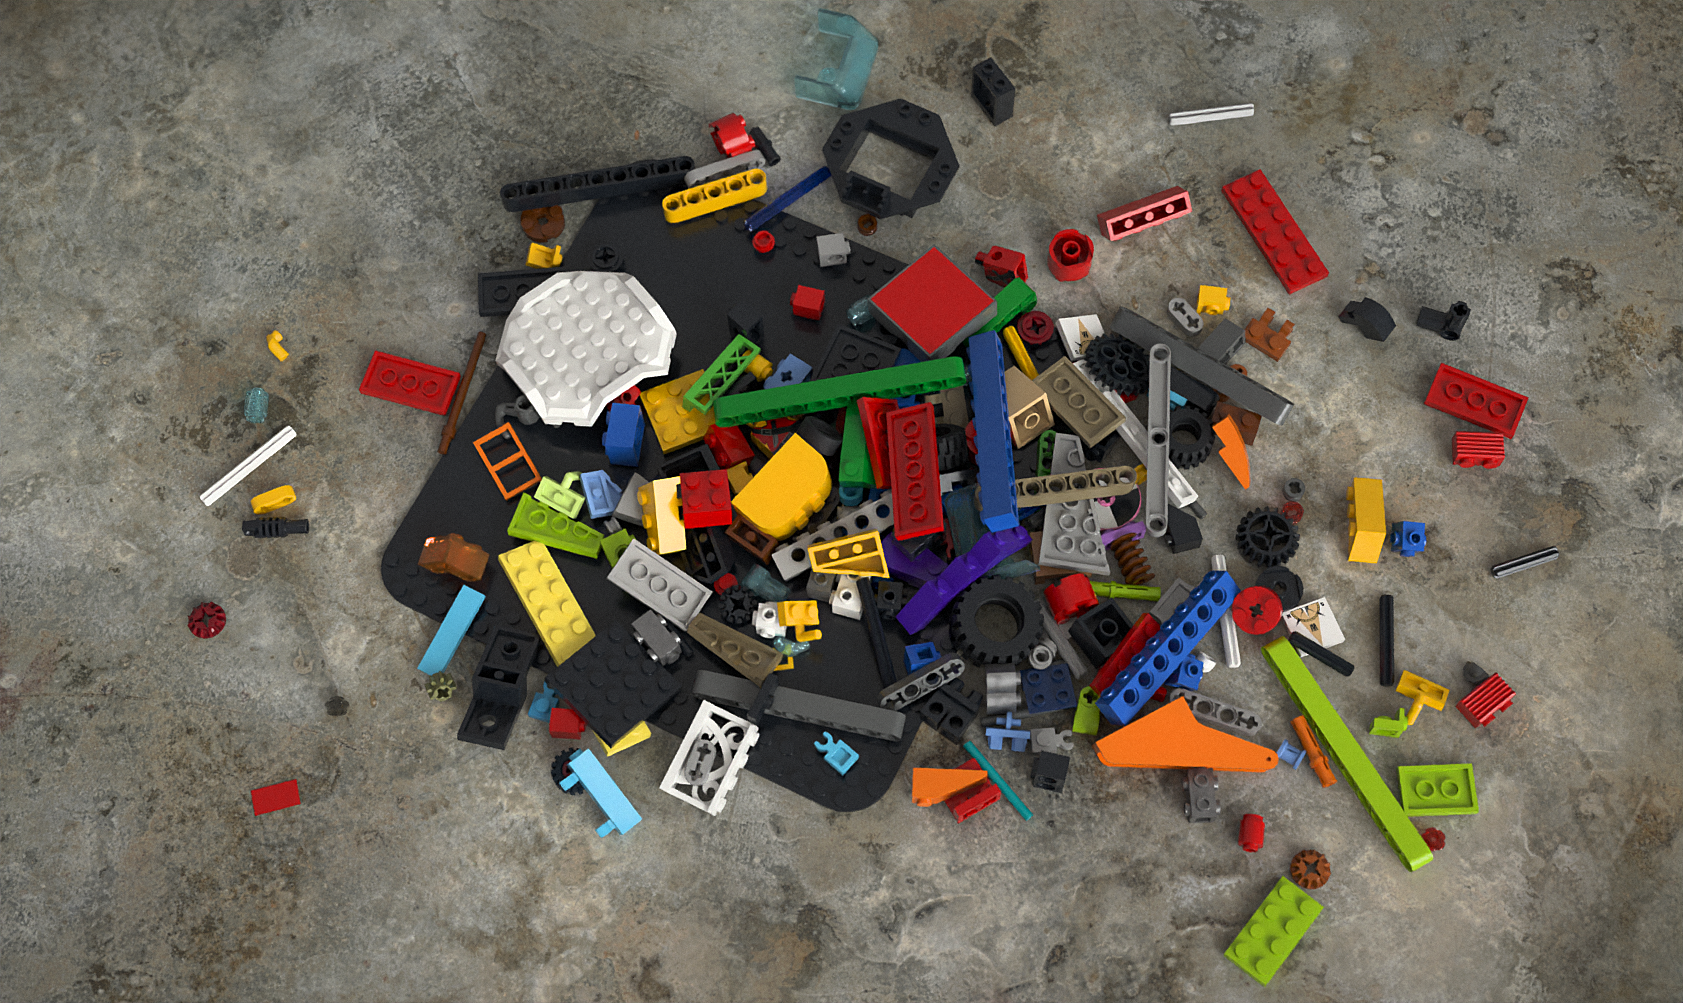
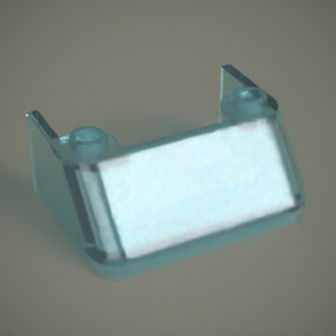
(847, 84)
(968, 529)

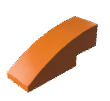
(1234, 449)

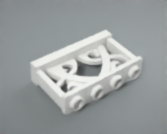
(704, 724)

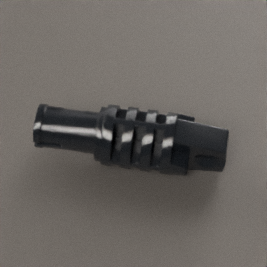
(274, 527)

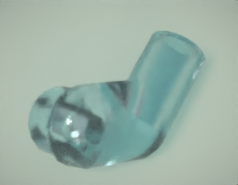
(790, 648)

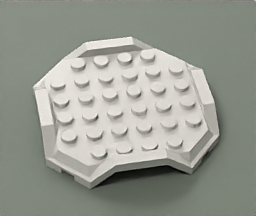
(584, 343)

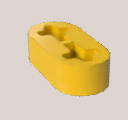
(273, 499)

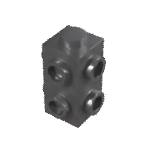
(660, 642)
(1200, 791)

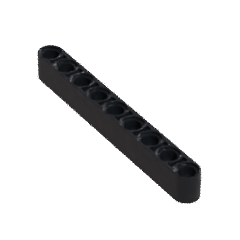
(587, 182)

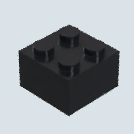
(1101, 631)

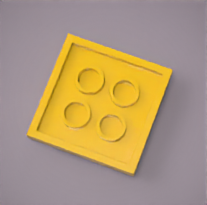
(670, 421)

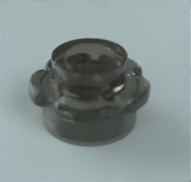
(336, 706)

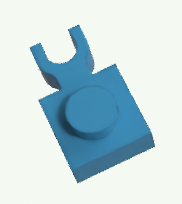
(543, 703)

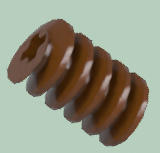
(1129, 560)

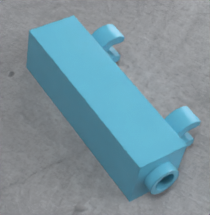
(603, 791)

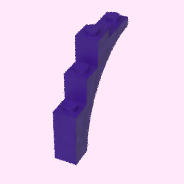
(961, 572)

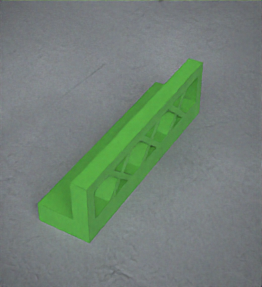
(718, 370)

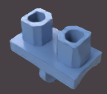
(1018, 736)

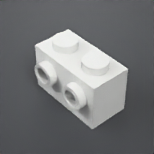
(846, 598)

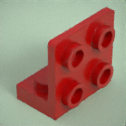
(975, 799)

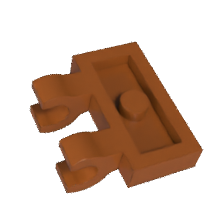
(1267, 340)

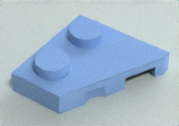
(600, 493)

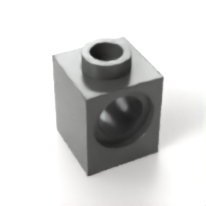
(821, 585)

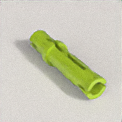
(1118, 590)

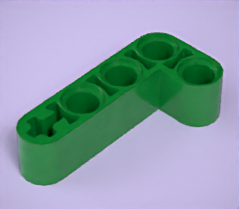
(1010, 301)

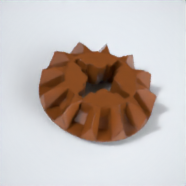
(1311, 880)

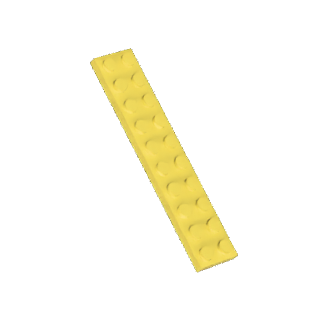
(555, 613)

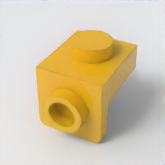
(543, 257)

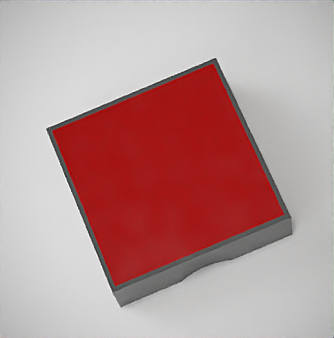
(932, 305)

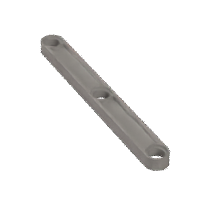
(1158, 453)

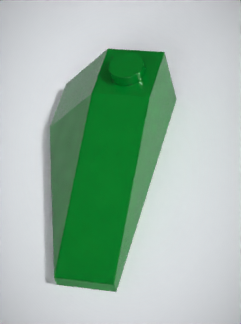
(855, 459)

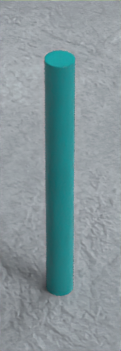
(997, 779)

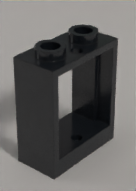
(992, 88)
(686, 460)

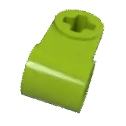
(1087, 715)

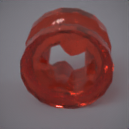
(1290, 506)

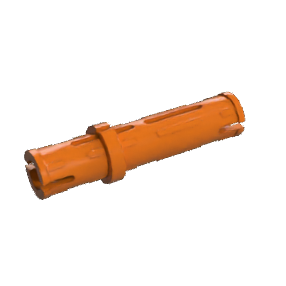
(1315, 755)

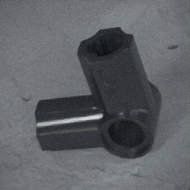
(1447, 324)

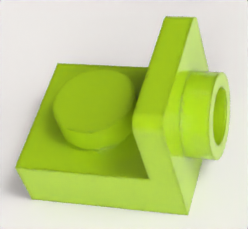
(1387, 727)

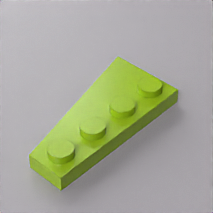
(539, 523)

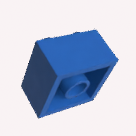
(624, 434)

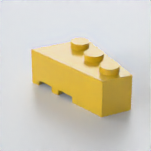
(850, 554)

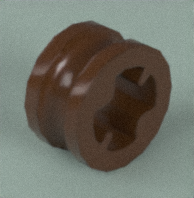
(871, 228)

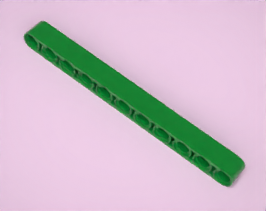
(838, 391)

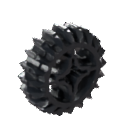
(1286, 534)

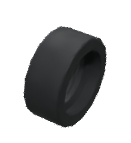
(820, 435)

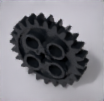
(1118, 364)

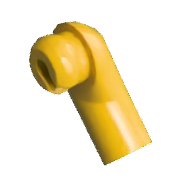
(275, 347)

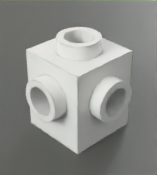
(767, 621)

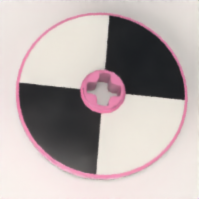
(1119, 510)

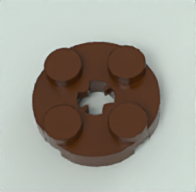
(542, 233)

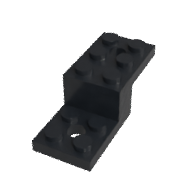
(499, 687)

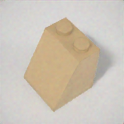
(1027, 408)

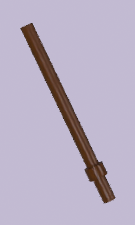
(449, 431)

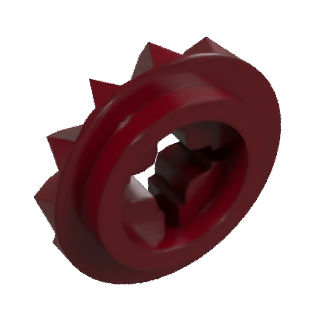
(1040, 320)
(215, 623)

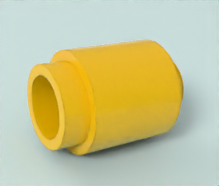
(759, 367)

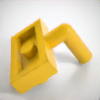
(800, 615)
(1422, 692)

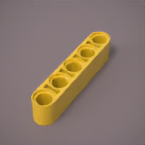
(706, 203)

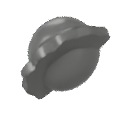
(1474, 673)

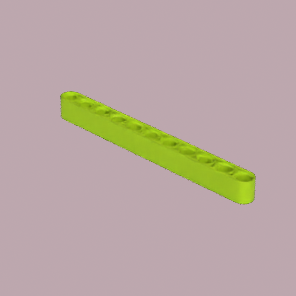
(1347, 754)

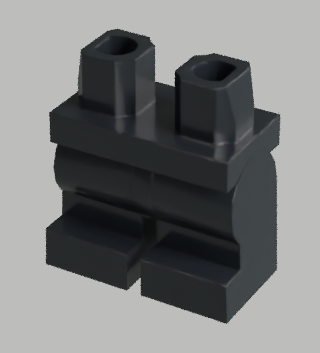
(954, 706)

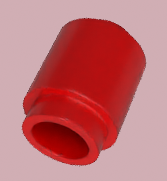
(1251, 832)

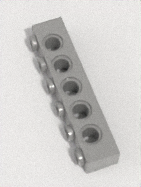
(784, 553)

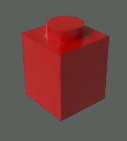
(808, 302)
(566, 724)

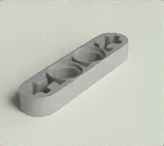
(724, 168)
(1216, 707)

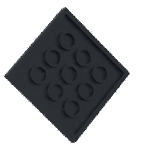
(613, 683)

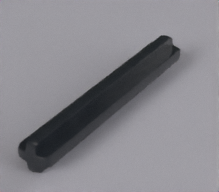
(1386, 610)

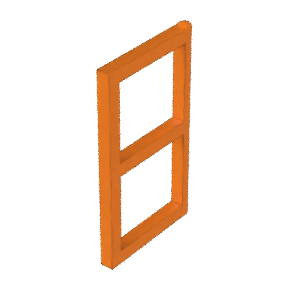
(522, 452)

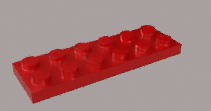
(1275, 231)
(914, 471)

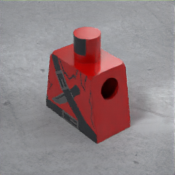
(1002, 265)

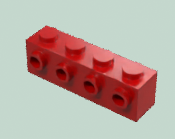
(1144, 213)

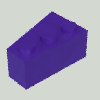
(916, 573)

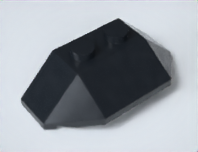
(707, 552)

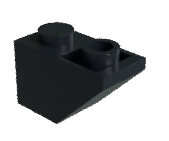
(1181, 531)

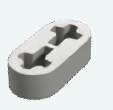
(1183, 318)
(694, 761)

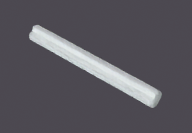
(247, 465)
(1227, 623)

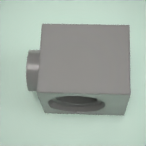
(832, 249)

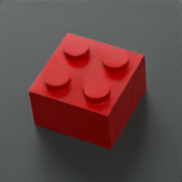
(706, 498)

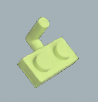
(559, 495)

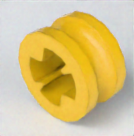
(1141, 474)

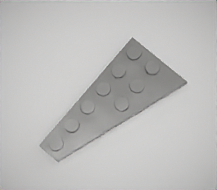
(1071, 528)

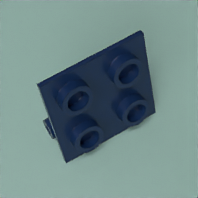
(1048, 688)

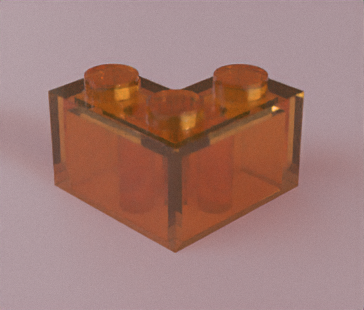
(455, 556)

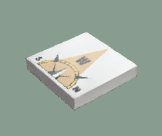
(1078, 333)
(1315, 622)

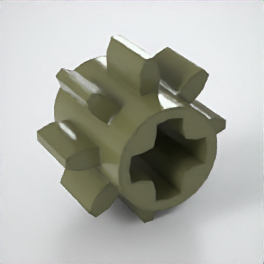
(440, 686)

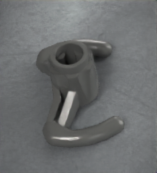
(522, 409)

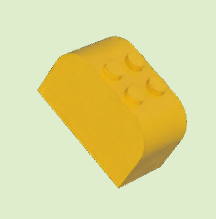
(786, 490)

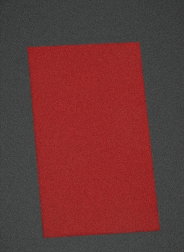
(275, 797)

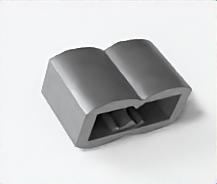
(1001, 688)

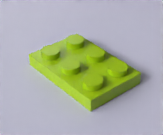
(1437, 790)

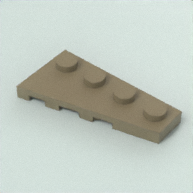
(740, 651)

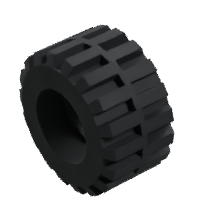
(1196, 424)
(951, 446)

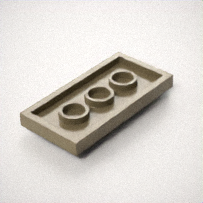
(1079, 402)

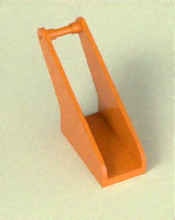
(1178, 741)

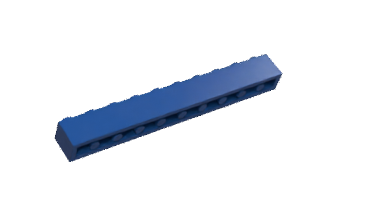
(993, 432)

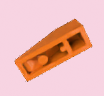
(936, 785)

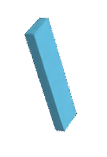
(451, 631)

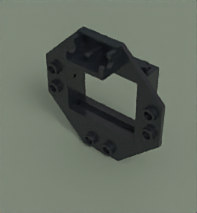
(901, 124)

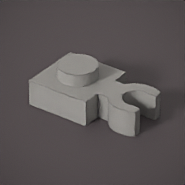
(1047, 740)

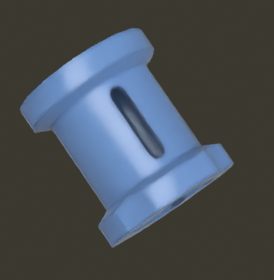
(1290, 754)

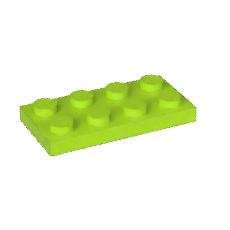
(1273, 931)

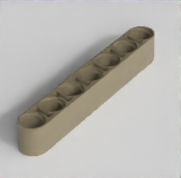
(1068, 492)

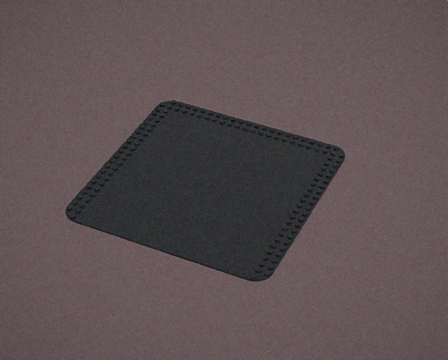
(695, 277)

